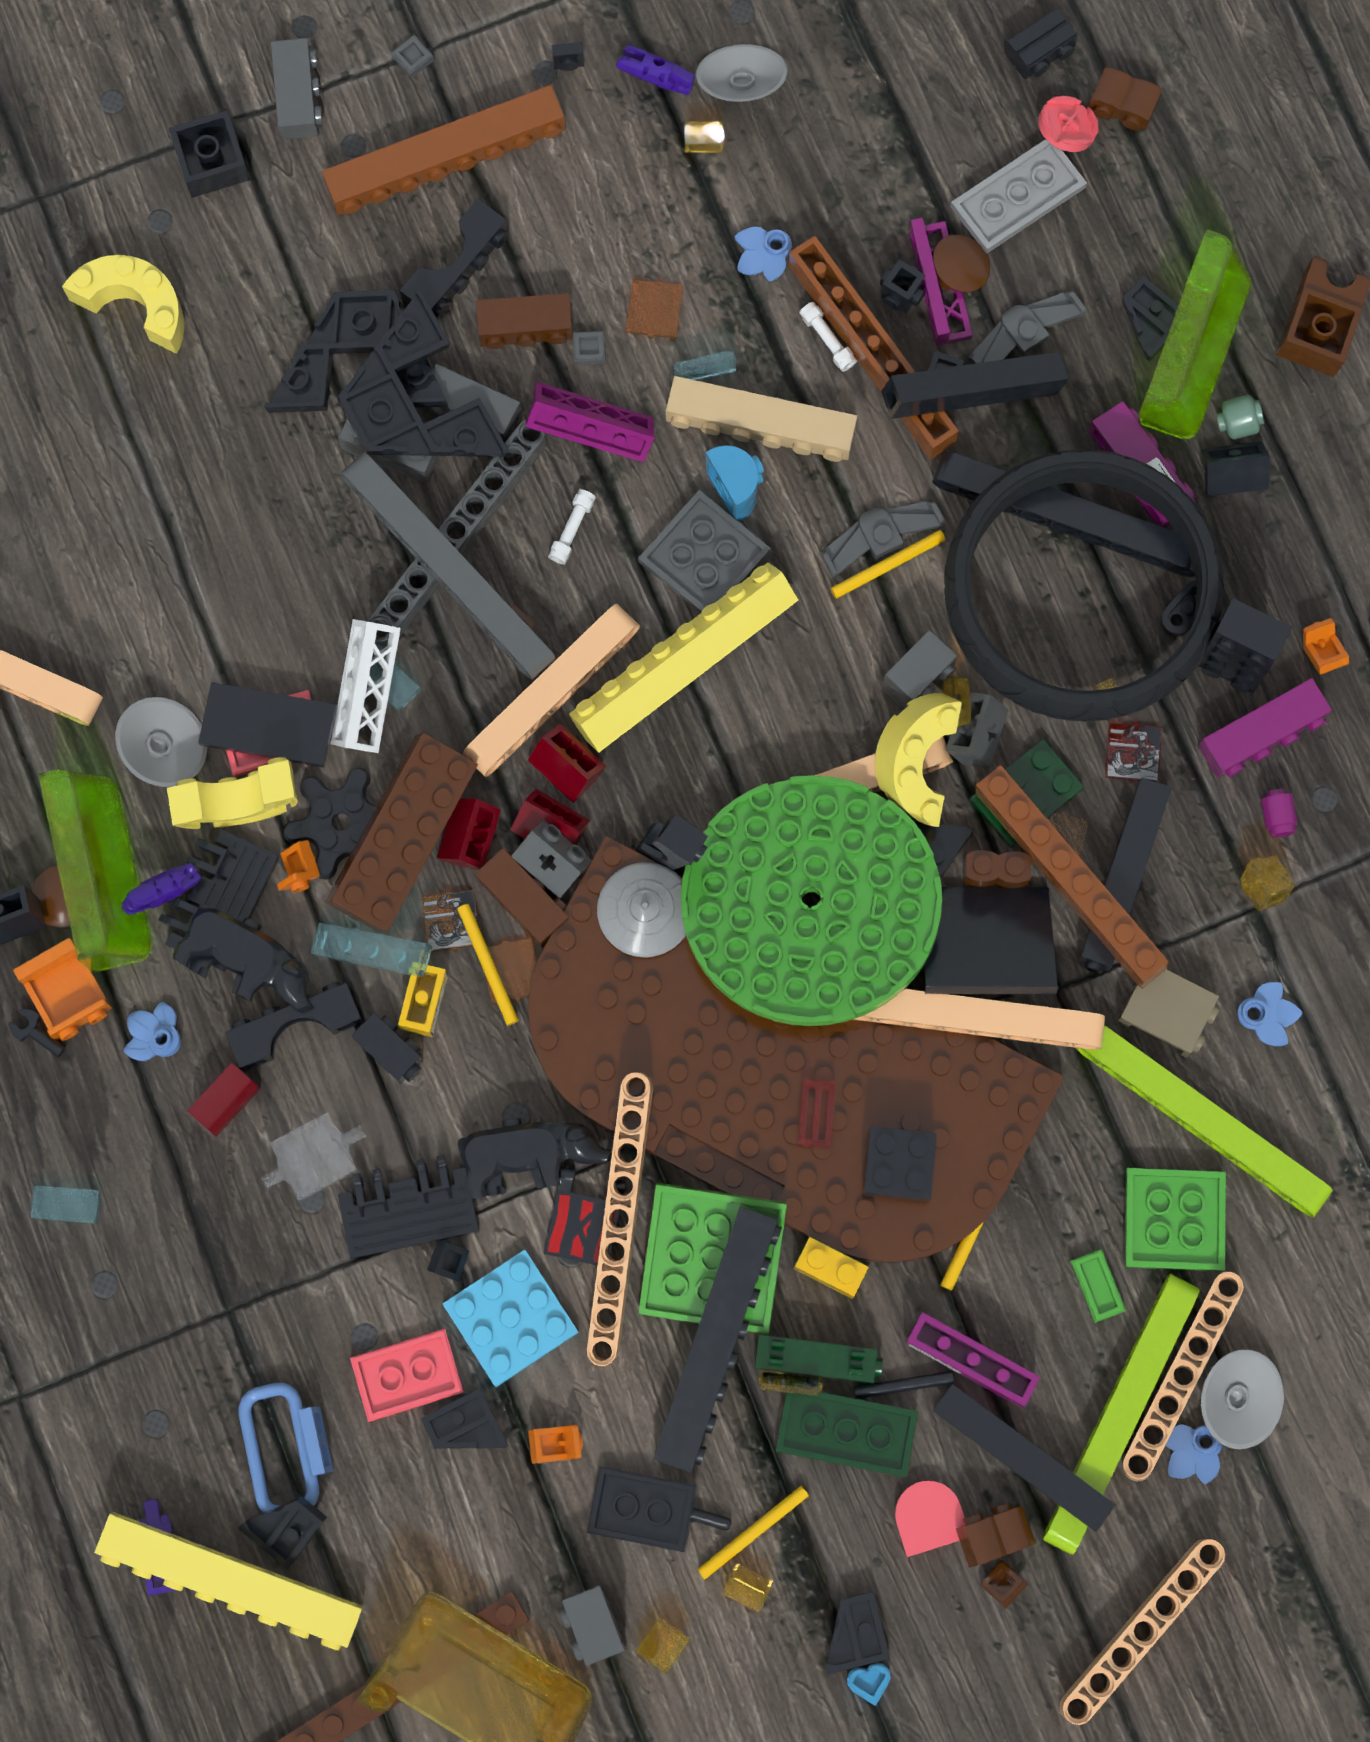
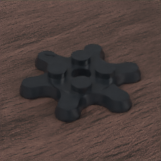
(324, 808)

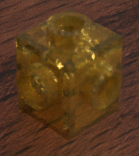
(1266, 882)

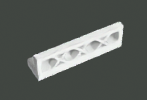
(354, 685)

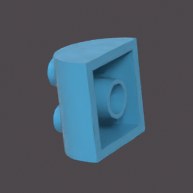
(735, 478)

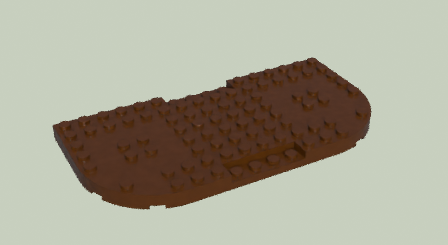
(735, 1079)

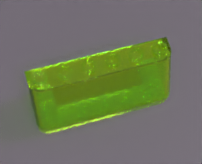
(1197, 340)
(95, 868)

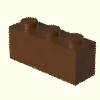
(524, 320)
(522, 896)

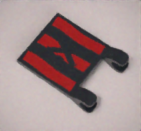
(578, 1222)

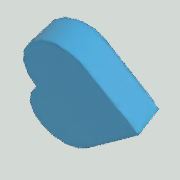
(869, 1681)

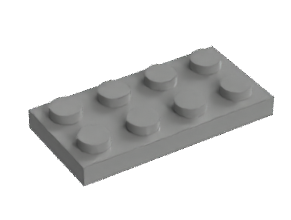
(1018, 195)

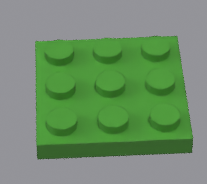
(1175, 1219)

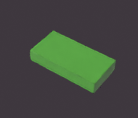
(1097, 1286)

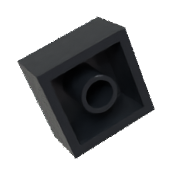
(209, 154)
(899, 1164)

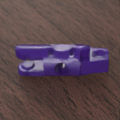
(655, 70)
(161, 889)

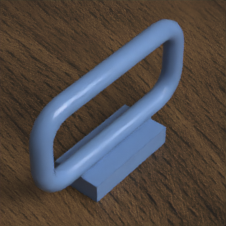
(309, 1436)

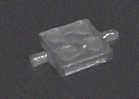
(313, 1156)

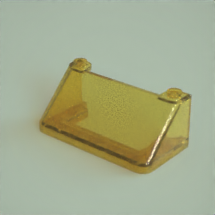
(475, 1679)

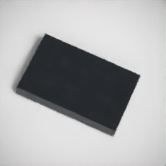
(642, 1509)

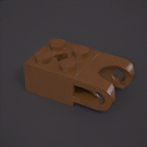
(1322, 320)

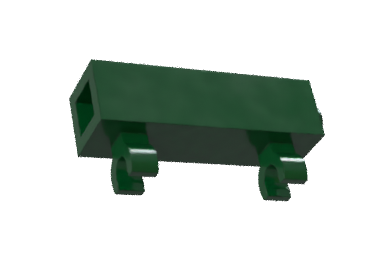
(818, 1359)

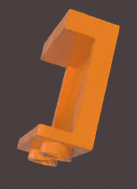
(63, 990)

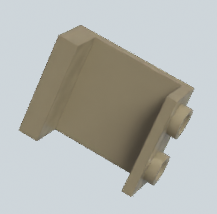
(1171, 1011)

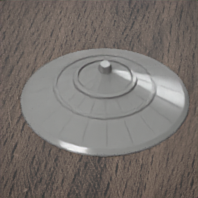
(741, 72)
(160, 741)
(642, 909)
(1242, 1399)

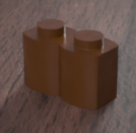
(1125, 99)
(988, 869)
(994, 1535)

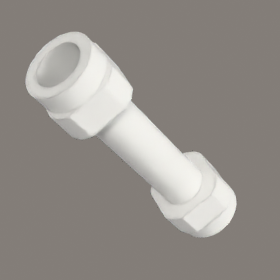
(813, 316)
(582, 504)

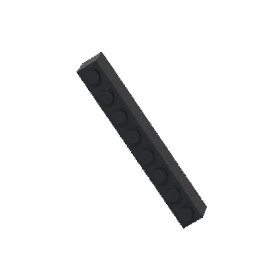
(716, 1337)

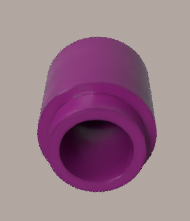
(1279, 813)

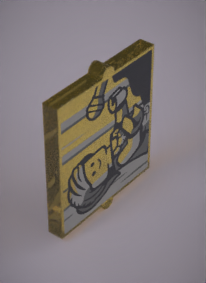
(790, 1383)

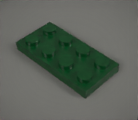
(847, 1432)

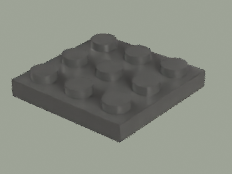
(703, 552)

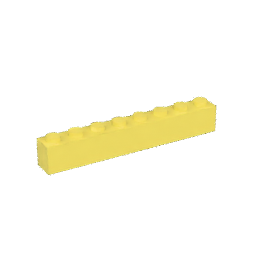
(683, 656)
(229, 1580)

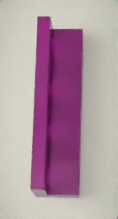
(933, 299)
(589, 424)

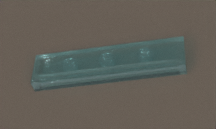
(371, 949)

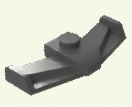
(1026, 327)
(880, 533)

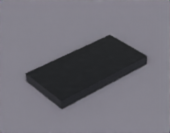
(267, 724)

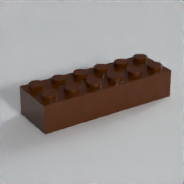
(401, 833)

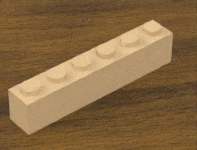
(761, 419)

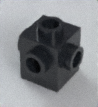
(902, 287)

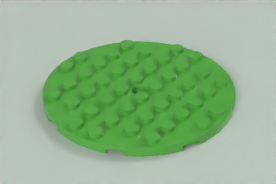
(823, 960)

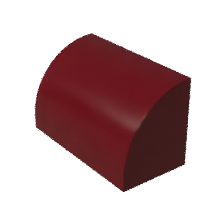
(566, 762)
(541, 806)
(469, 833)
(223, 1099)

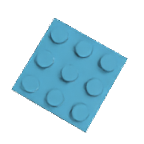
(510, 1318)

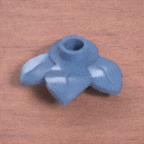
(758, 252)
(1273, 1014)
(148, 1032)
(1190, 1456)

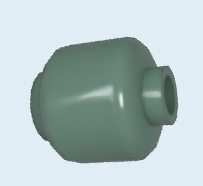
(1240, 417)

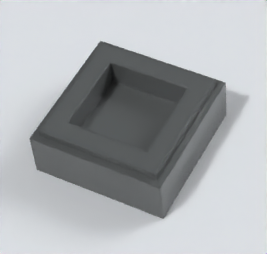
(412, 56)
(589, 348)

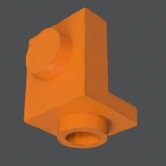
(1324, 646)
(300, 867)
(555, 1444)

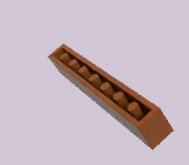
(444, 150)
(865, 337)
(1071, 877)

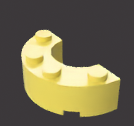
(134, 279)
(903, 750)
(233, 800)

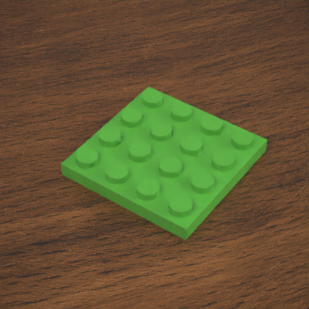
(687, 1247)

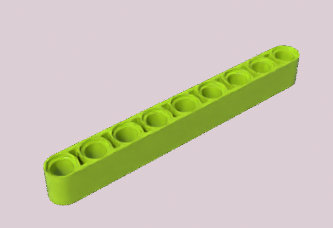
(1209, 1123)
(1126, 1403)

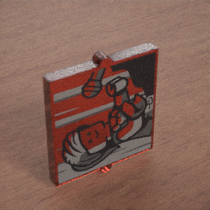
(1133, 752)

